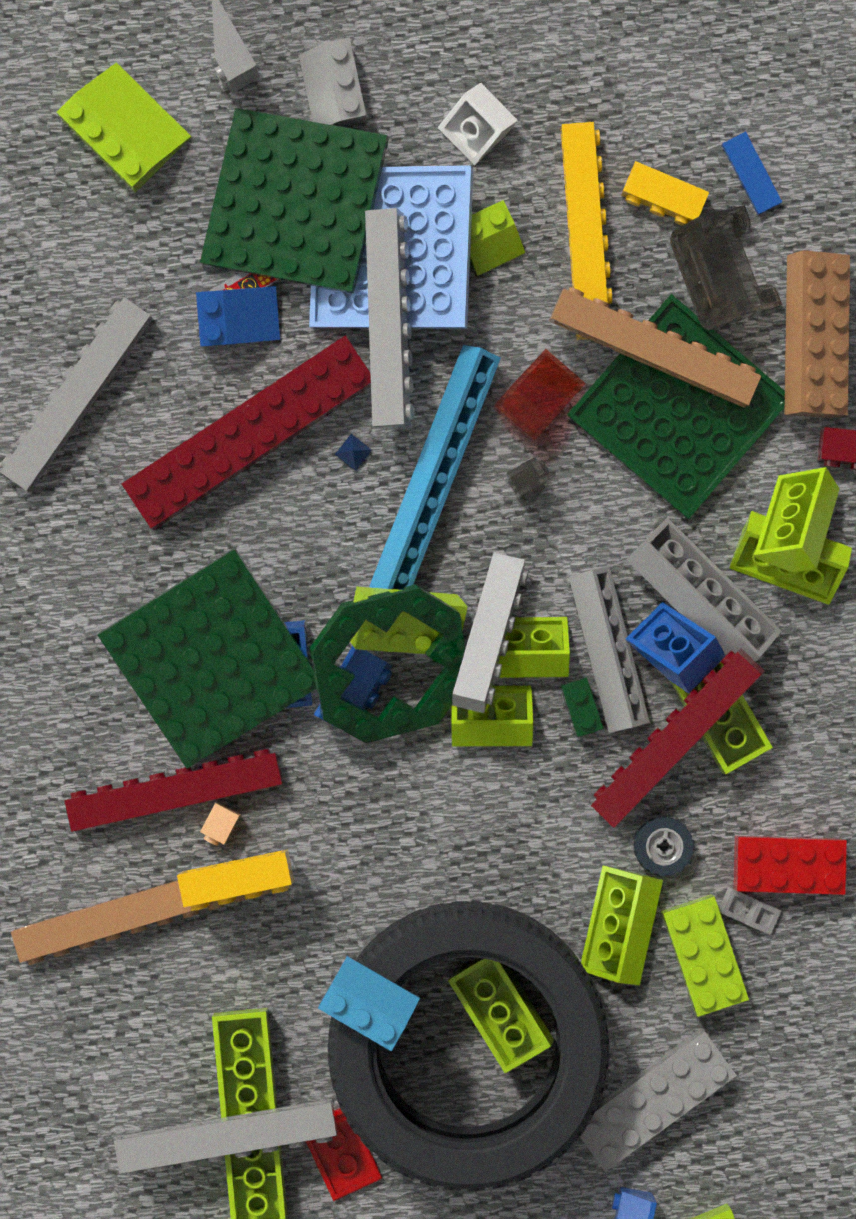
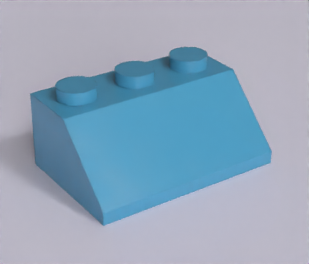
(369, 1003)

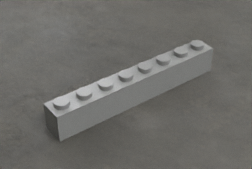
(388, 318)
(76, 395)
(226, 1136)

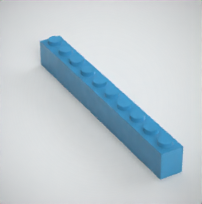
(436, 469)

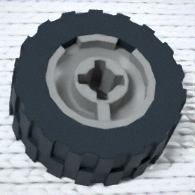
(663, 862)

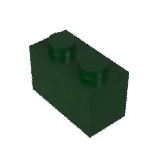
(581, 707)

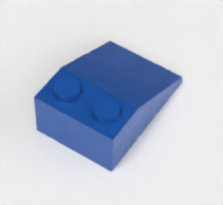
(237, 316)
(677, 647)

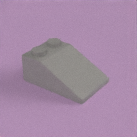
(233, 59)

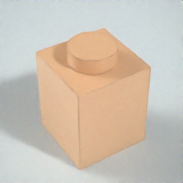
(219, 824)

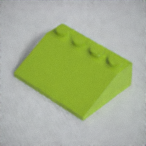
(123, 126)

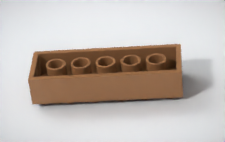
(817, 334)

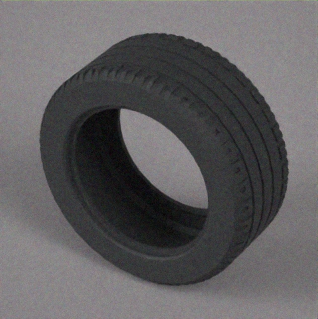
(539, 1130)

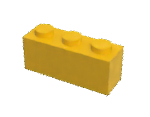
(664, 194)

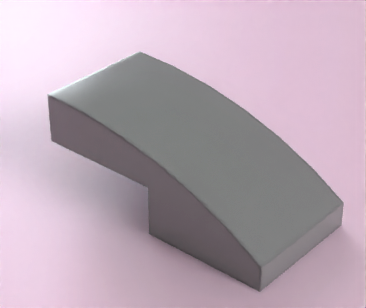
(749, 911)

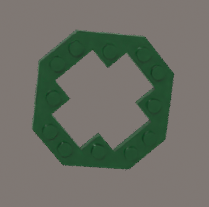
(382, 612)

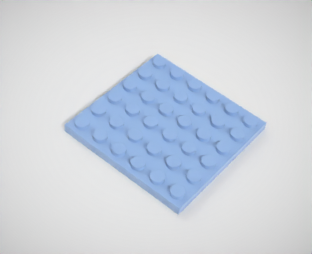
(438, 241)

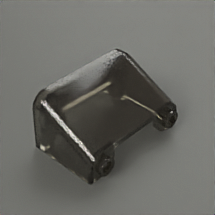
(719, 270)

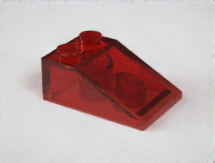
(539, 395)

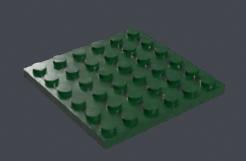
(294, 200)
(670, 430)
(210, 658)

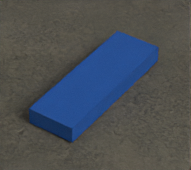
(751, 173)

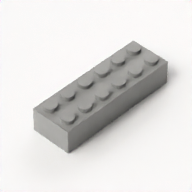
(702, 591)
(655, 1099)

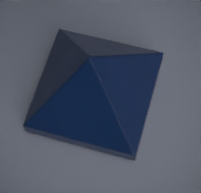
(353, 452)

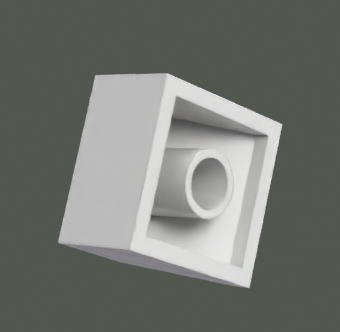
(477, 123)

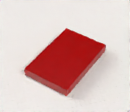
(344, 1161)

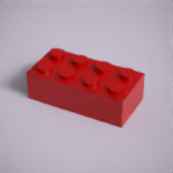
(790, 865)

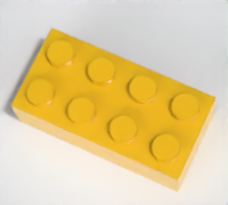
(236, 878)

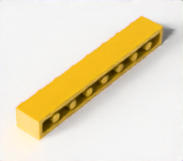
(584, 211)

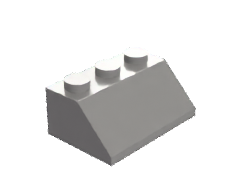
(333, 84)

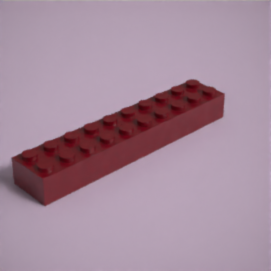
(248, 433)

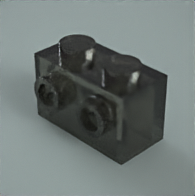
(528, 478)

